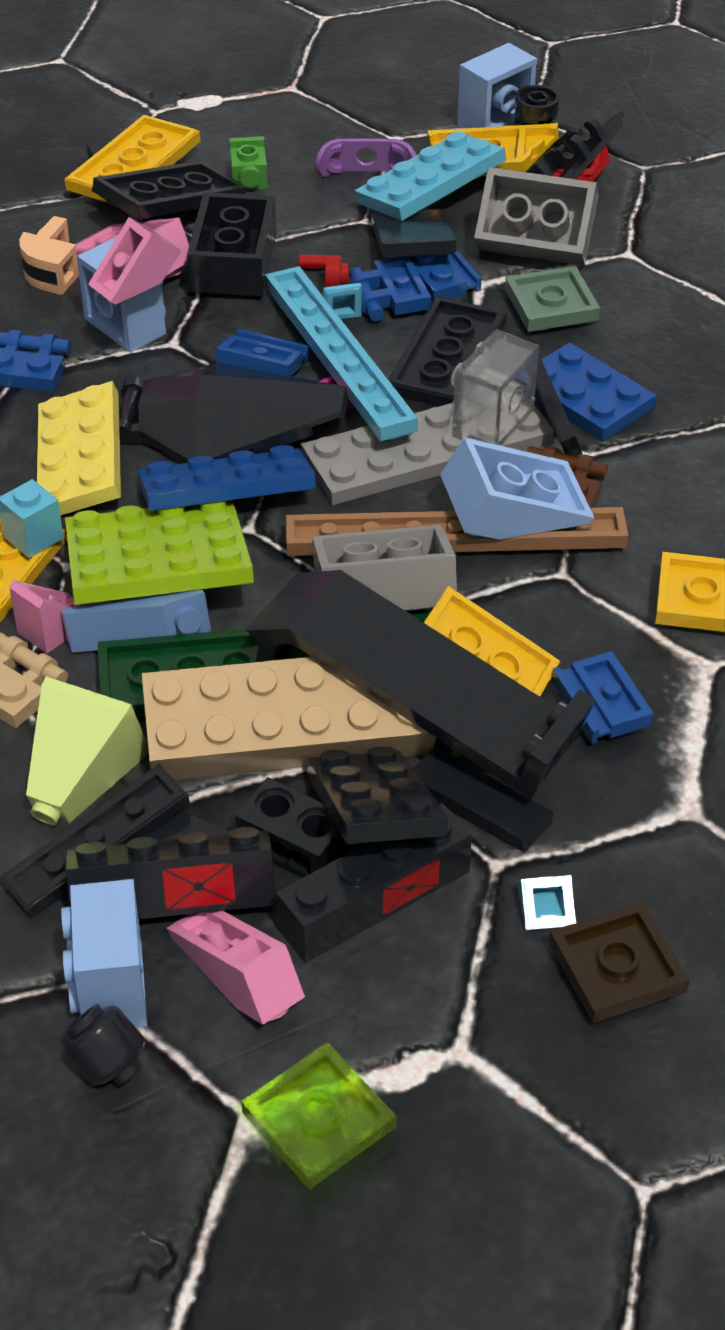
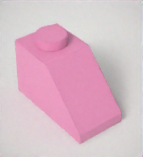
(134, 263)

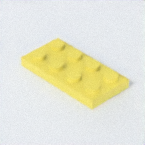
(80, 447)

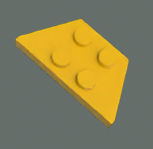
(521, 142)

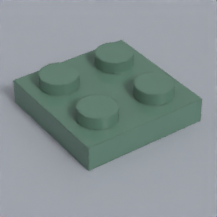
(552, 298)

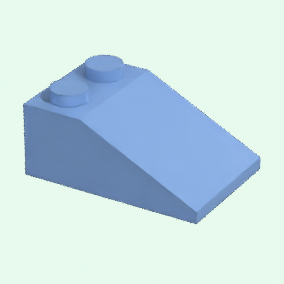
(512, 491)

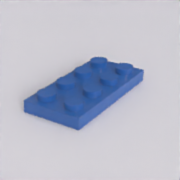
(225, 479)

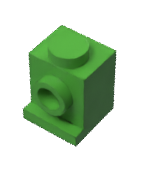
(249, 162)

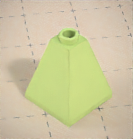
(79, 750)

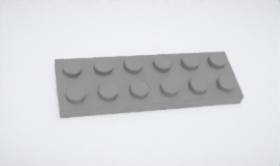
(361, 465)

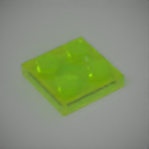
(318, 1115)

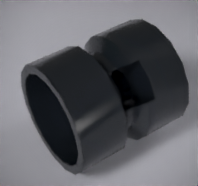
(536, 105)

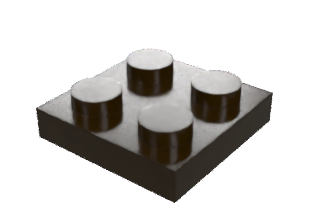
(618, 962)

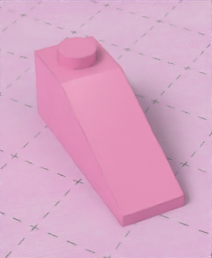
(241, 963)

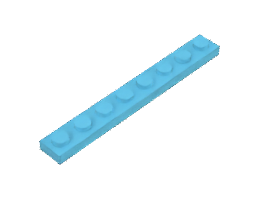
(342, 354)

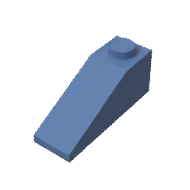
(135, 618)

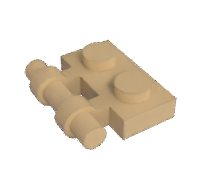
(22, 692)

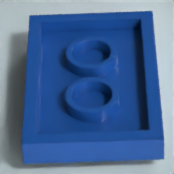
(595, 393)

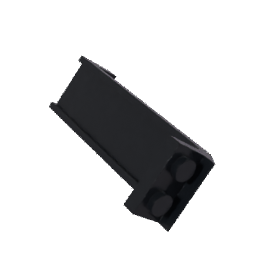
(421, 676)

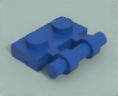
(399, 285)
(28, 369)

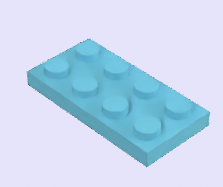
(429, 175)

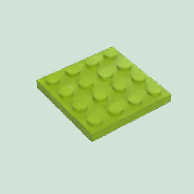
(156, 551)

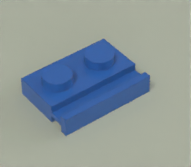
(446, 275)
(262, 353)
(618, 702)

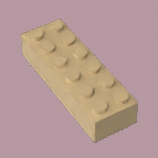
(265, 718)

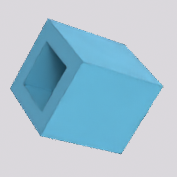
(30, 518)

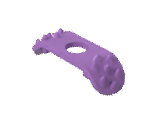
(341, 155)

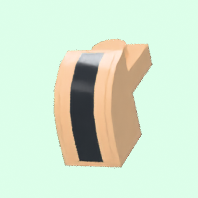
(49, 257)

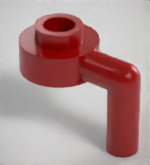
(335, 270)

